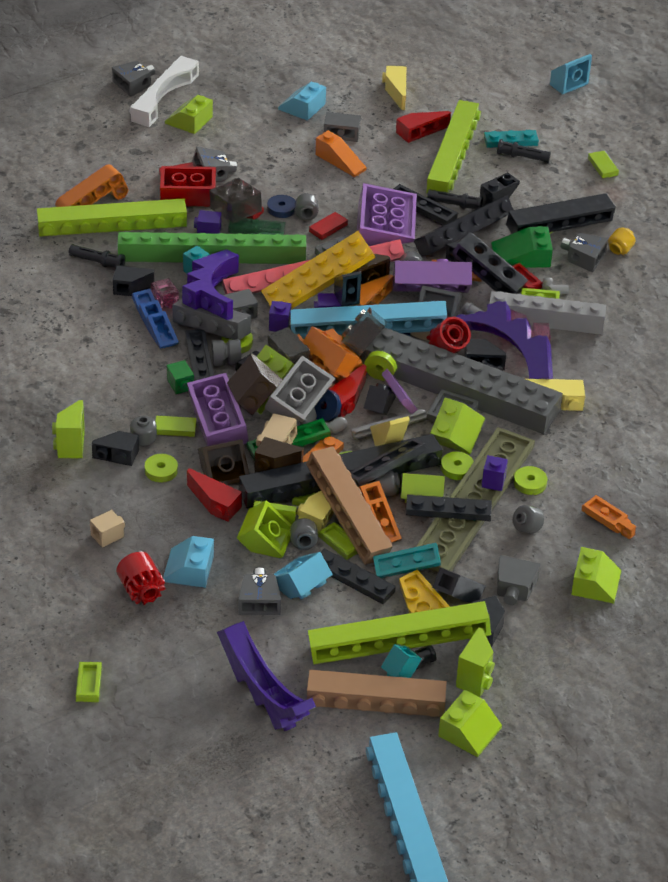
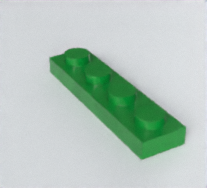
(306, 434)

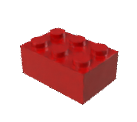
(188, 184)

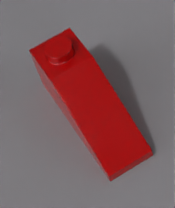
(418, 125)
(350, 390)
(215, 496)

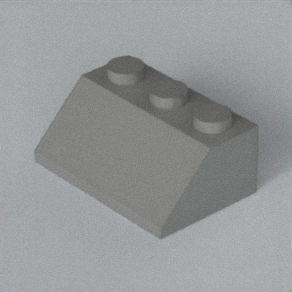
(299, 390)

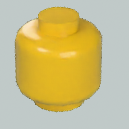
(621, 241)

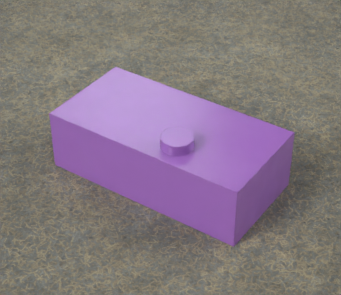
(439, 275)
(217, 410)

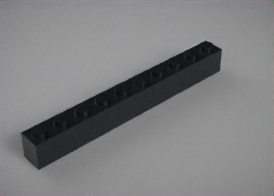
(298, 481)

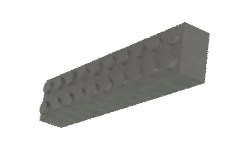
(496, 390)

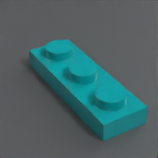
(523, 138)
(407, 560)

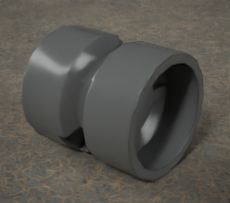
(226, 352)

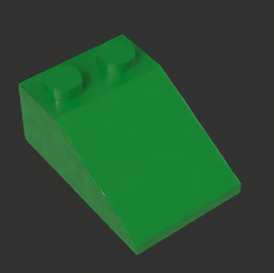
(528, 247)

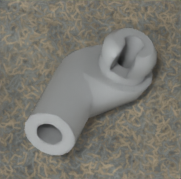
(548, 285)
(337, 425)

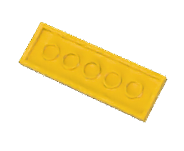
(320, 271)

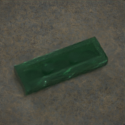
(257, 226)

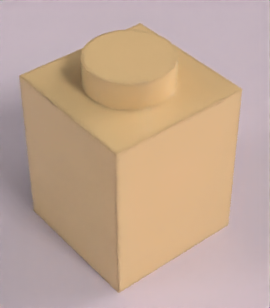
(107, 528)

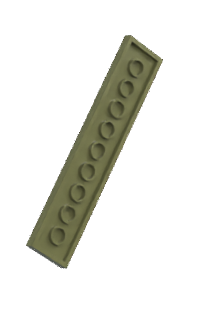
(455, 535)

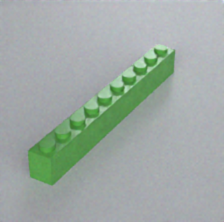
(249, 247)

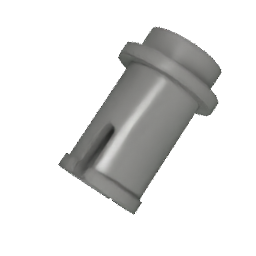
(469, 308)

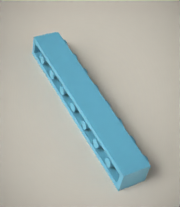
(399, 317)
(405, 809)

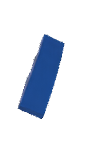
(155, 319)

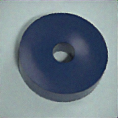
(281, 206)
(333, 406)

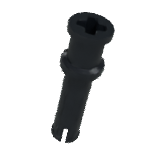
(515, 149)
(464, 200)
(105, 258)

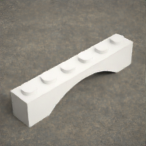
(180, 73)

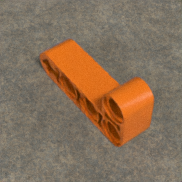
(95, 187)

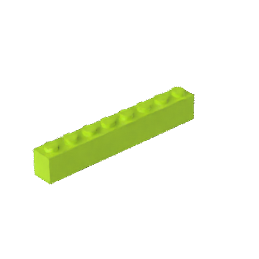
(454, 147)
(111, 217)
(407, 630)

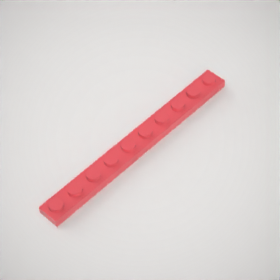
(259, 280)

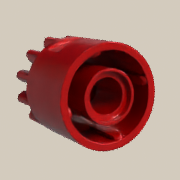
(450, 335)
(140, 577)

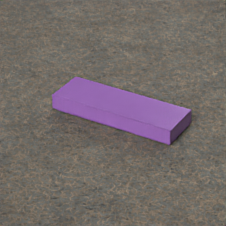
(399, 391)

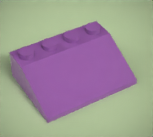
(386, 215)

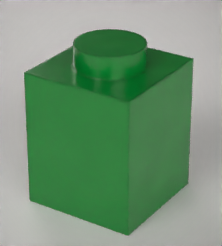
(179, 375)

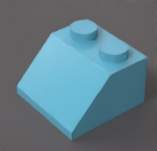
(571, 75)
(305, 101)
(190, 562)
(302, 575)

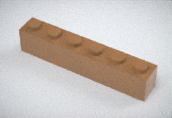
(348, 504)
(377, 693)

